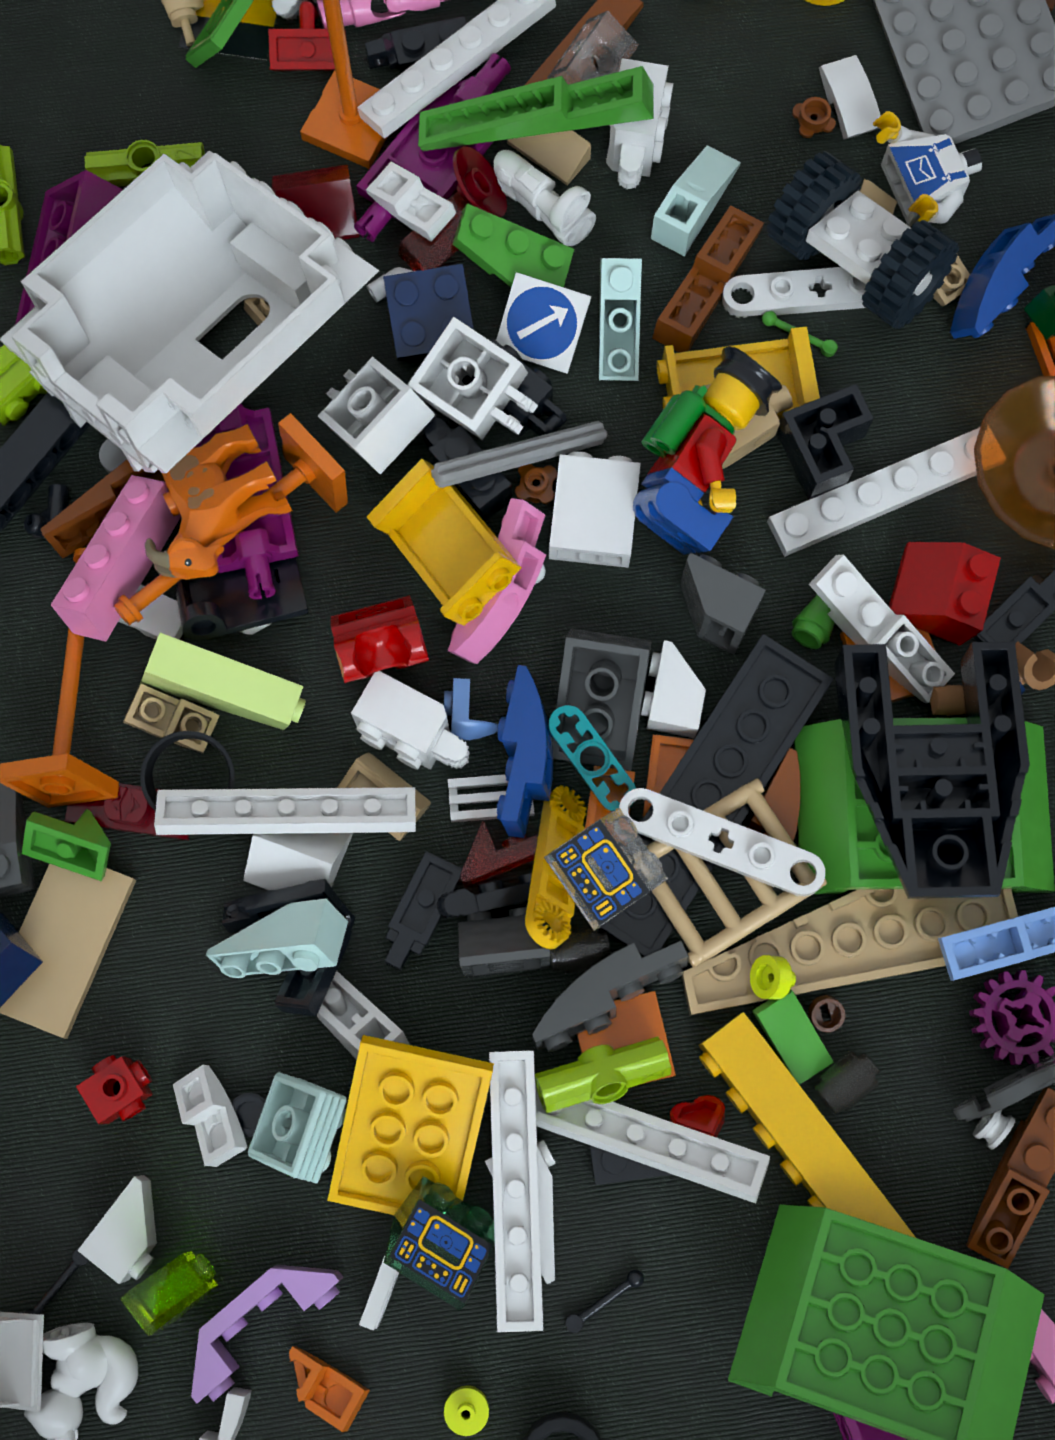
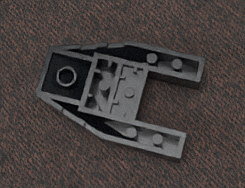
(944, 790)

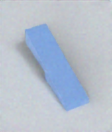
(999, 944)

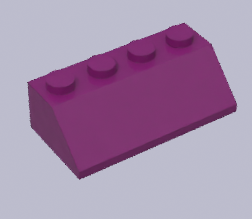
(63, 214)

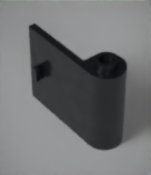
(223, 606)

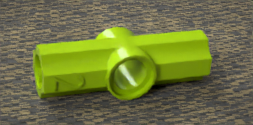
(125, 165)
(10, 212)
(602, 1074)

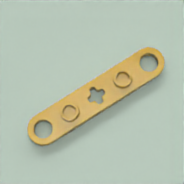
(547, 895)

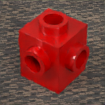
(101, 1089)

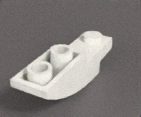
(870, 621)

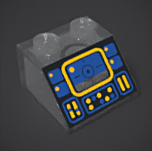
(606, 868)

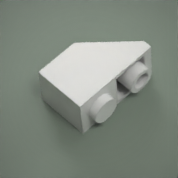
(677, 694)

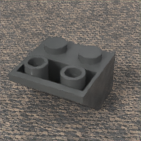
(719, 601)

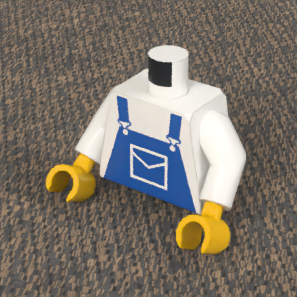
(924, 170)

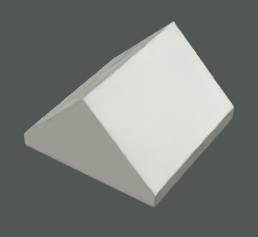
(294, 858)

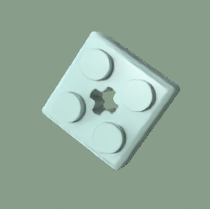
(297, 1127)

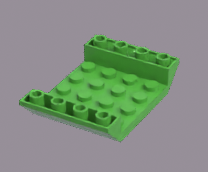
(844, 836)
(887, 1329)

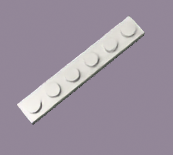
(450, 63)
(875, 494)
(285, 811)
(660, 1145)
(515, 1192)

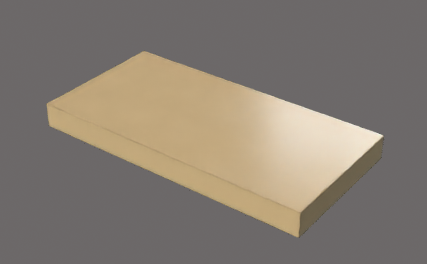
(70, 933)

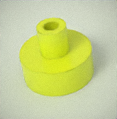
(771, 977)
(468, 1399)

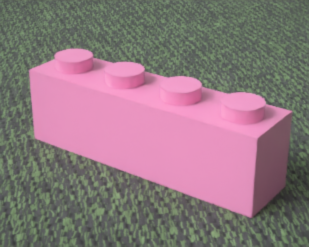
(115, 559)

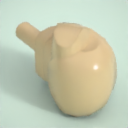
(182, 14)

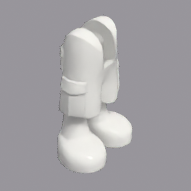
(564, 214)

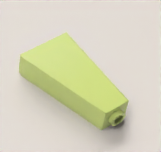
(222, 683)

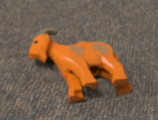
(212, 504)

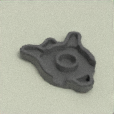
(1009, 1090)

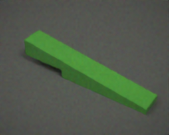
(540, 110)

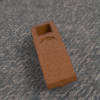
(1017, 1185)

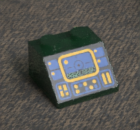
(440, 1242)

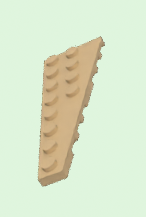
(846, 943)

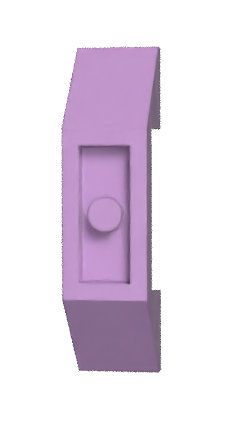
(213, 1360)

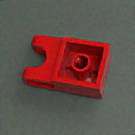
(378, 639)

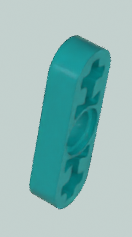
(565, 739)

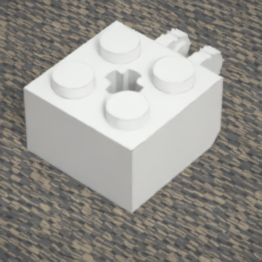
(640, 143)
(481, 403)
(376, 414)
(408, 724)

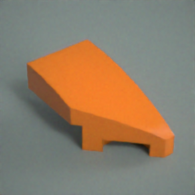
(327, 1390)

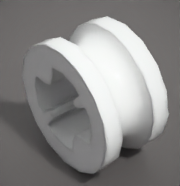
(994, 1128)

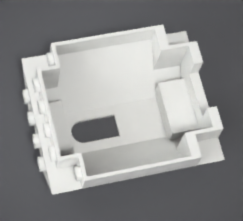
(155, 275)

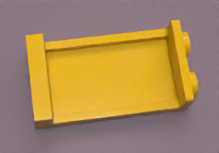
(785, 359)
(445, 543)

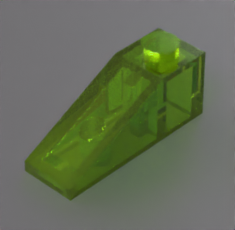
(170, 1292)

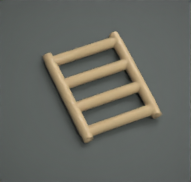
(735, 926)

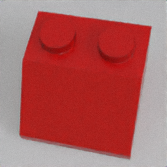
(945, 588)

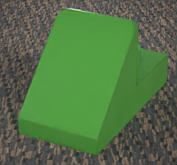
(72, 847)

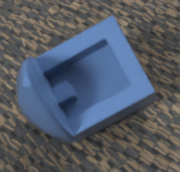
(457, 706)

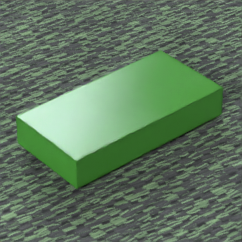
(793, 1037)

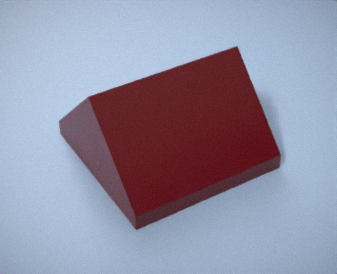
(323, 196)

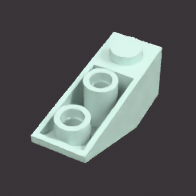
(692, 200)
(619, 318)
(292, 938)

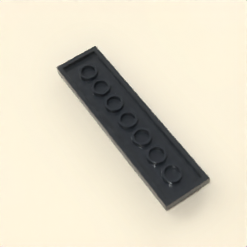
(736, 745)

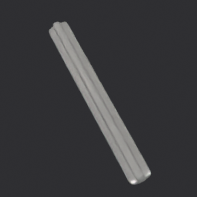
(518, 454)

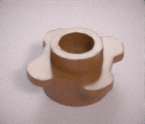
(817, 108)
(536, 494)

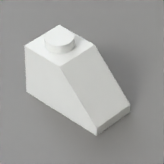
(125, 1234)

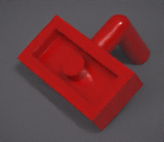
(301, 48)

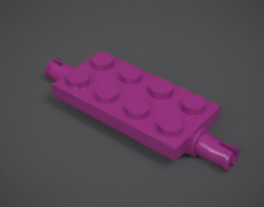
(431, 166)
(270, 536)

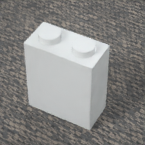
(594, 510)

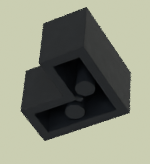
(816, 436)

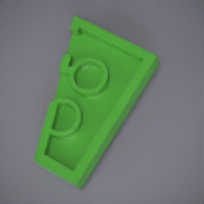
(509, 248)

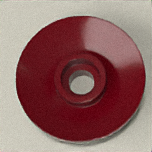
(478, 181)

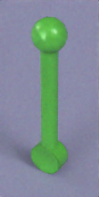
(827, 347)

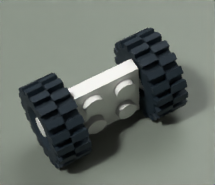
(831, 215)

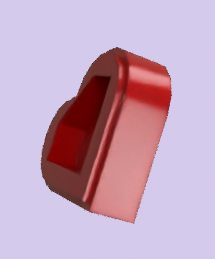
(703, 1115)

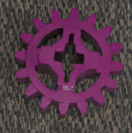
(1009, 1034)

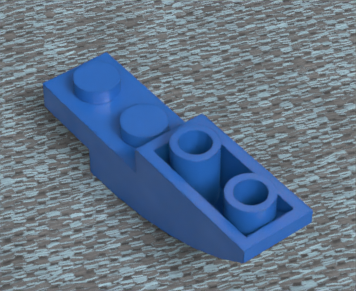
(999, 276)
(529, 750)

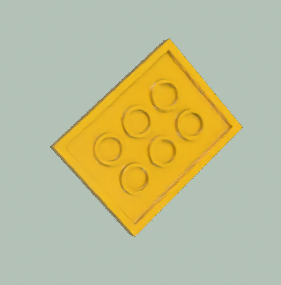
(407, 1119)

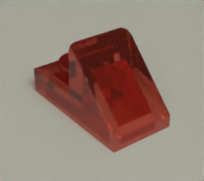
(486, 862)

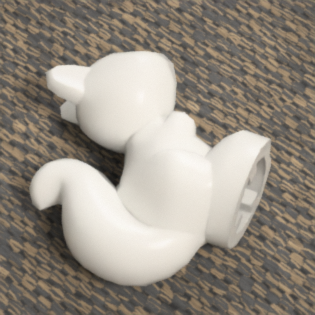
(82, 1364)

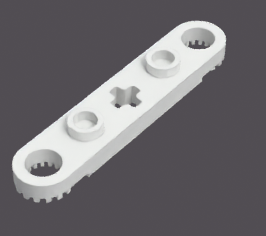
(792, 294)
(752, 852)

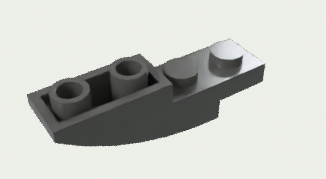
(589, 999)

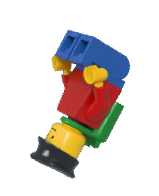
(692, 444)

